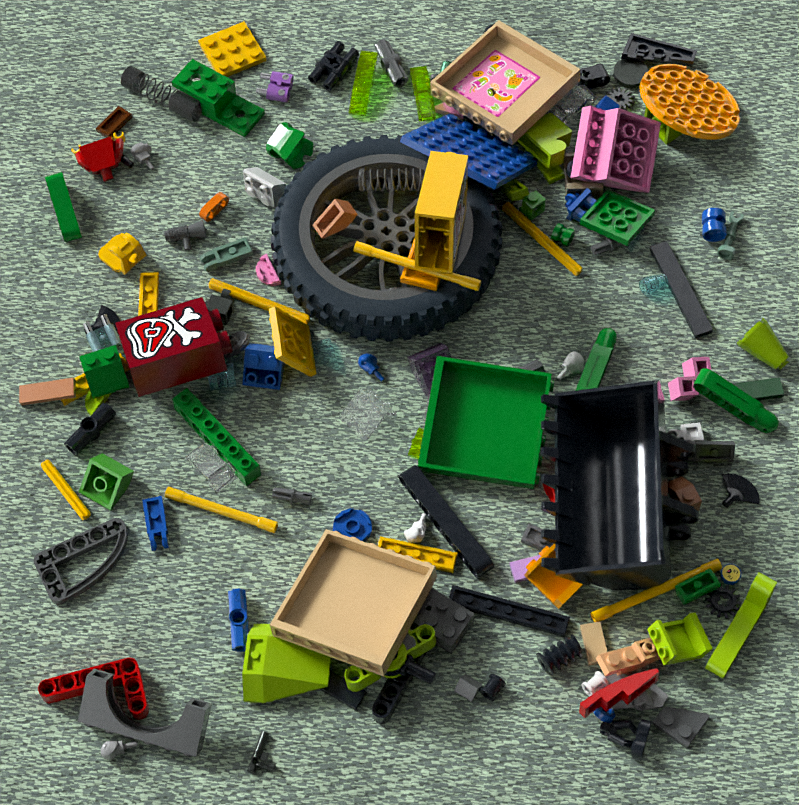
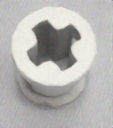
(594, 684)

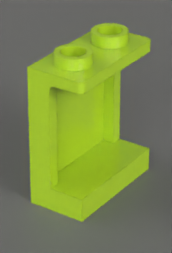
(680, 640)

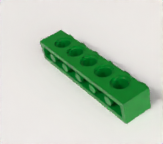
(216, 435)

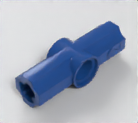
(238, 609)

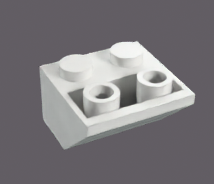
(263, 186)

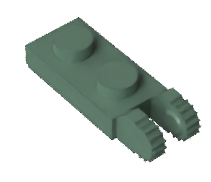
(226, 254)

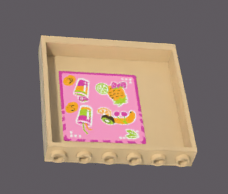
(505, 82)

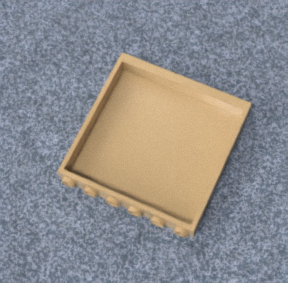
(354, 601)

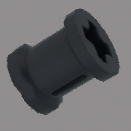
(492, 687)

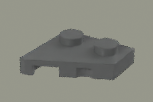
(680, 724)

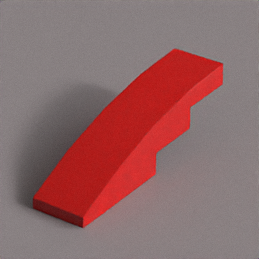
(624, 689)

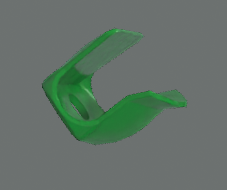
(289, 145)

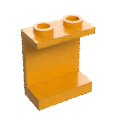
(553, 587)

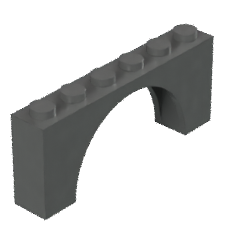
(102, 710)

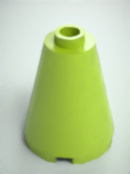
(764, 345)

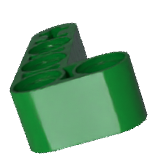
(63, 207)

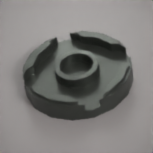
(629, 72)

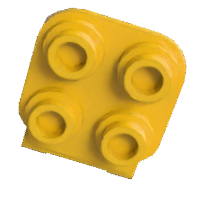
(122, 253)

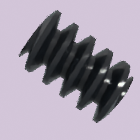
(559, 654)

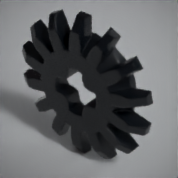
(726, 594)

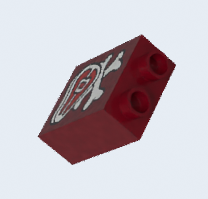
(174, 345)

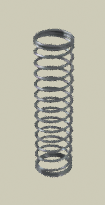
(362, 181)

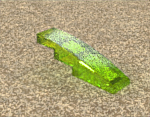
(363, 83)
(422, 93)

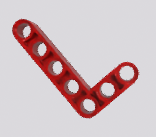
(120, 677)

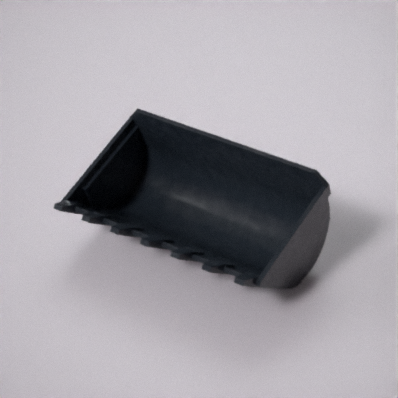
(614, 486)

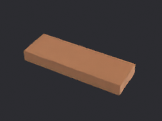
(47, 391)

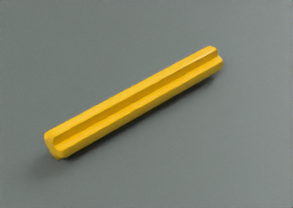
(65, 489)

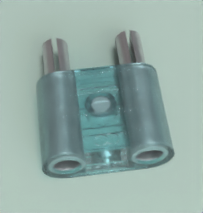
(102, 337)

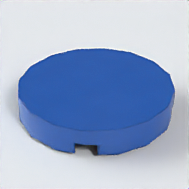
(353, 524)

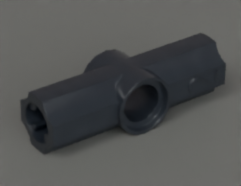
(82, 436)

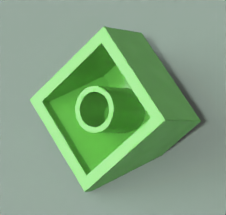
(105, 480)

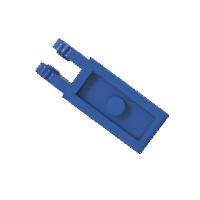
(155, 521)

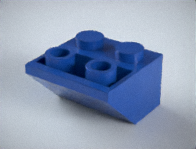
(262, 367)

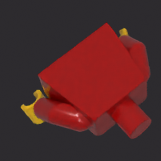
(101, 155)

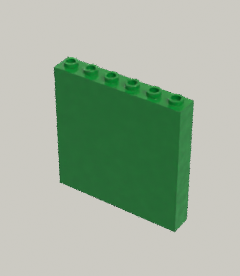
(485, 422)

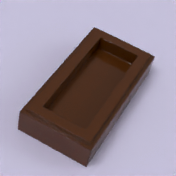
(114, 122)

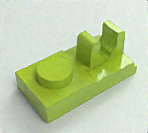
(514, 190)

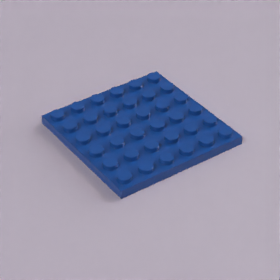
(489, 157)

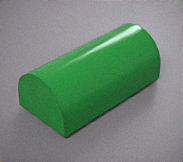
(697, 586)

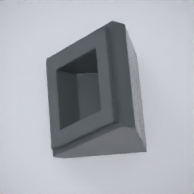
(468, 687)

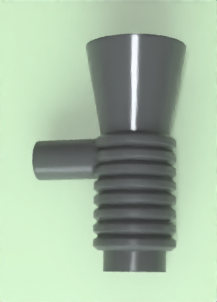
(184, 233)

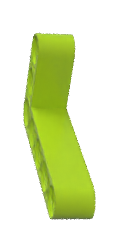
(741, 625)

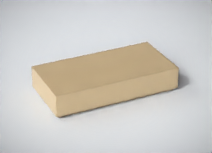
(593, 641)

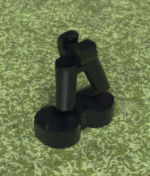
(641, 735)

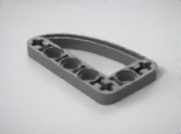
(72, 552)

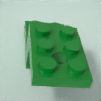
(218, 97)

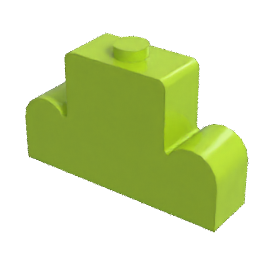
(547, 140)

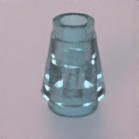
(652, 283)

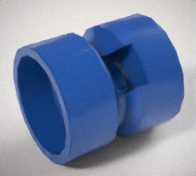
(714, 224)

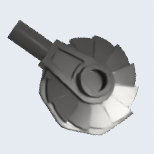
(238, 342)

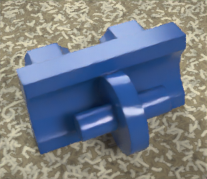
(577, 202)

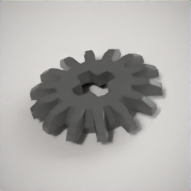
(627, 100)

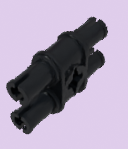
(333, 66)

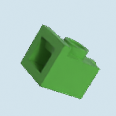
(530, 203)

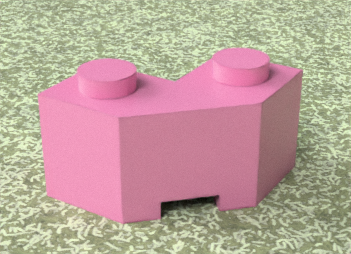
(682, 387)

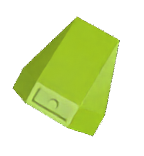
(280, 668)

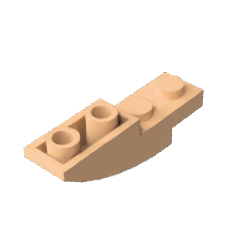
(628, 658)

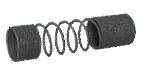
(178, 102)

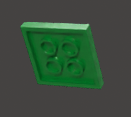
(617, 217)

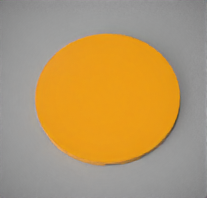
(689, 102)

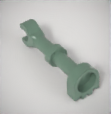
(726, 251)

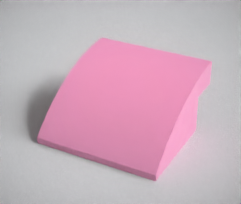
(616, 149)

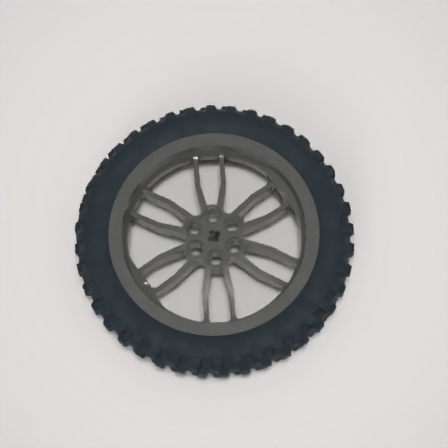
(384, 311)

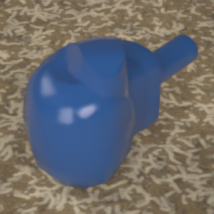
(369, 364)

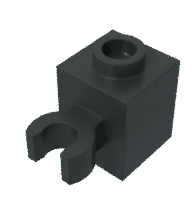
(223, 304)

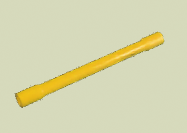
(371, 251)
(608, 611)

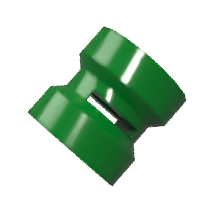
(563, 234)

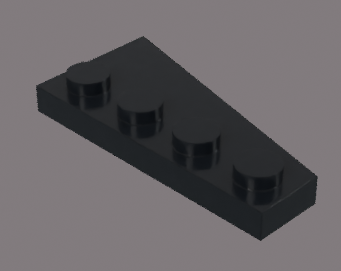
(652, 50)

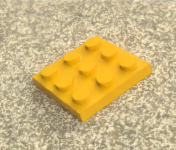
(232, 50)
(292, 341)

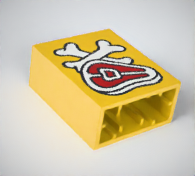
(441, 211)

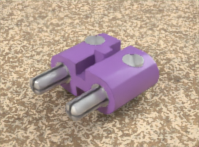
(279, 86)

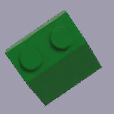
(104, 371)

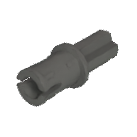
(604, 246)
(292, 495)

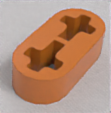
(214, 206)

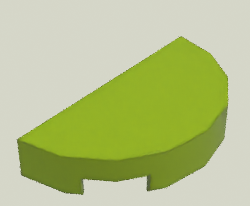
(93, 404)

